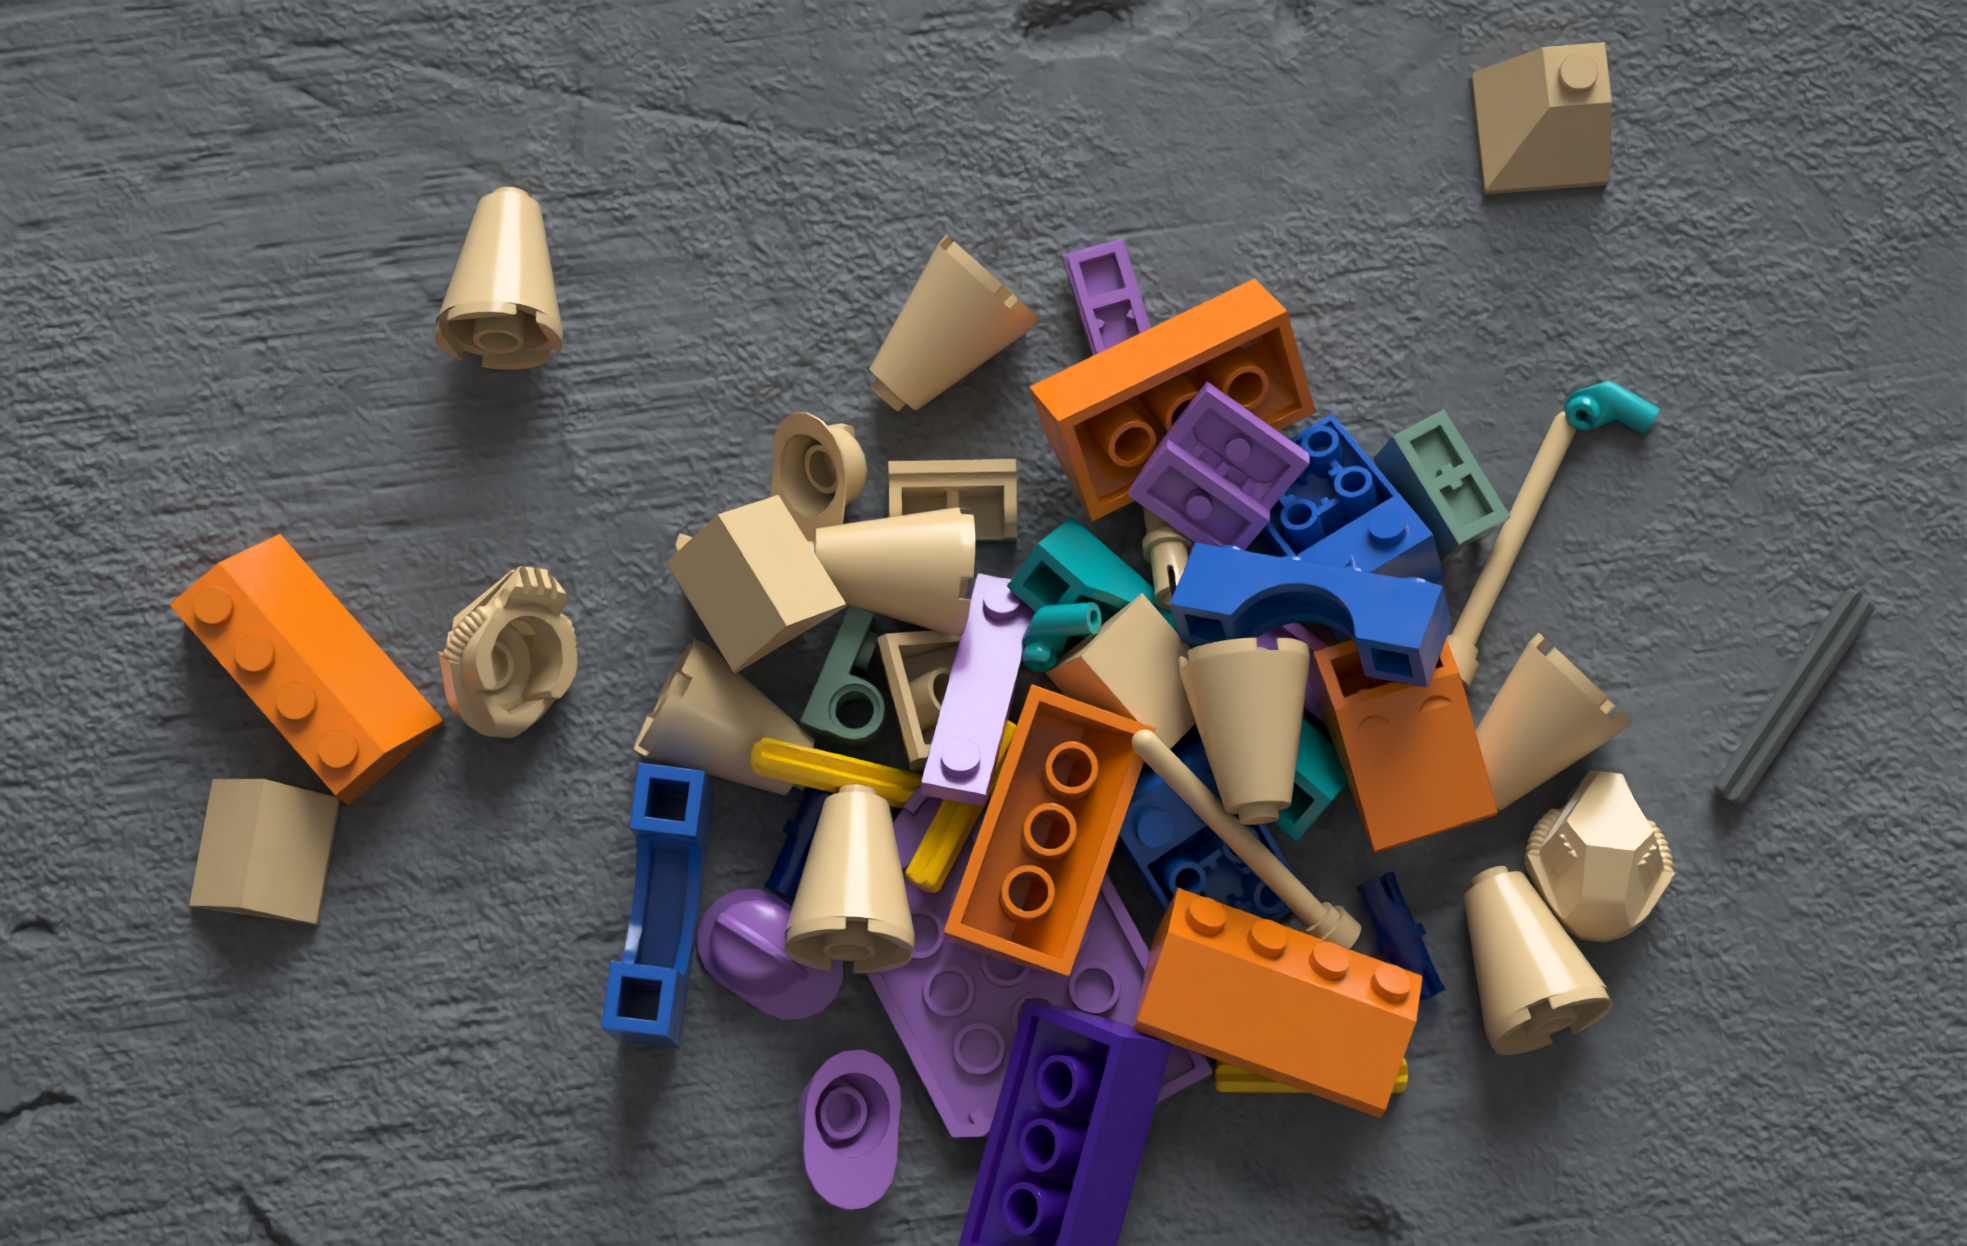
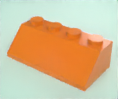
(1123, 401)
(308, 666)
(1047, 834)
(1278, 1002)

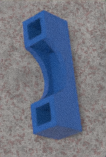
(1246, 594)

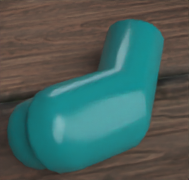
(1607, 403)
(1052, 627)

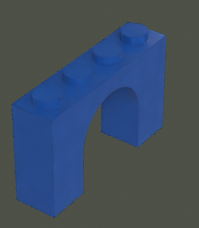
(672, 838)

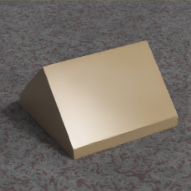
(754, 581)
(1131, 671)
(917, 678)
(265, 850)

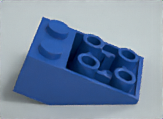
(1349, 514)
(1177, 849)

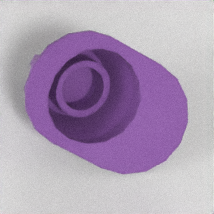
(745, 952)
(850, 1128)

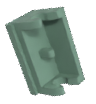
(1442, 483)

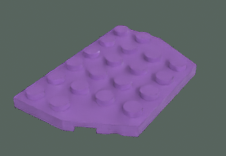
(965, 1007)

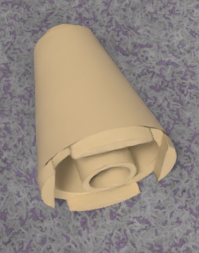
(502, 288)
(946, 329)
(904, 566)
(713, 719)
(1249, 720)
(1542, 722)
(852, 889)
(1527, 966)

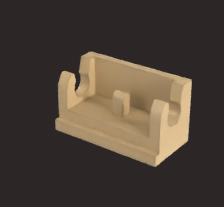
(978, 485)

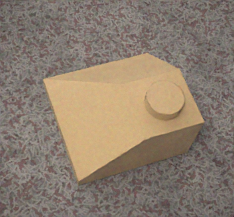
(1544, 120)

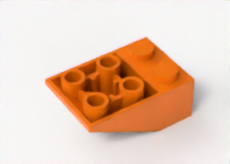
(1403, 747)

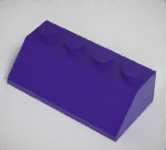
(1066, 1131)

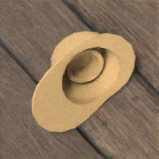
(816, 470)

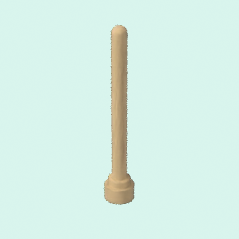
(1507, 547)
(1318, 918)

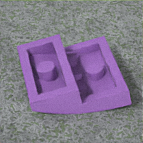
(1218, 472)

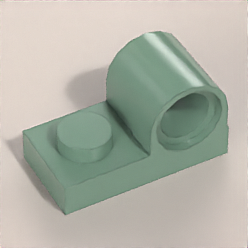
(852, 649)

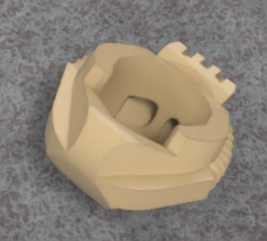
(510, 654)
(1599, 860)

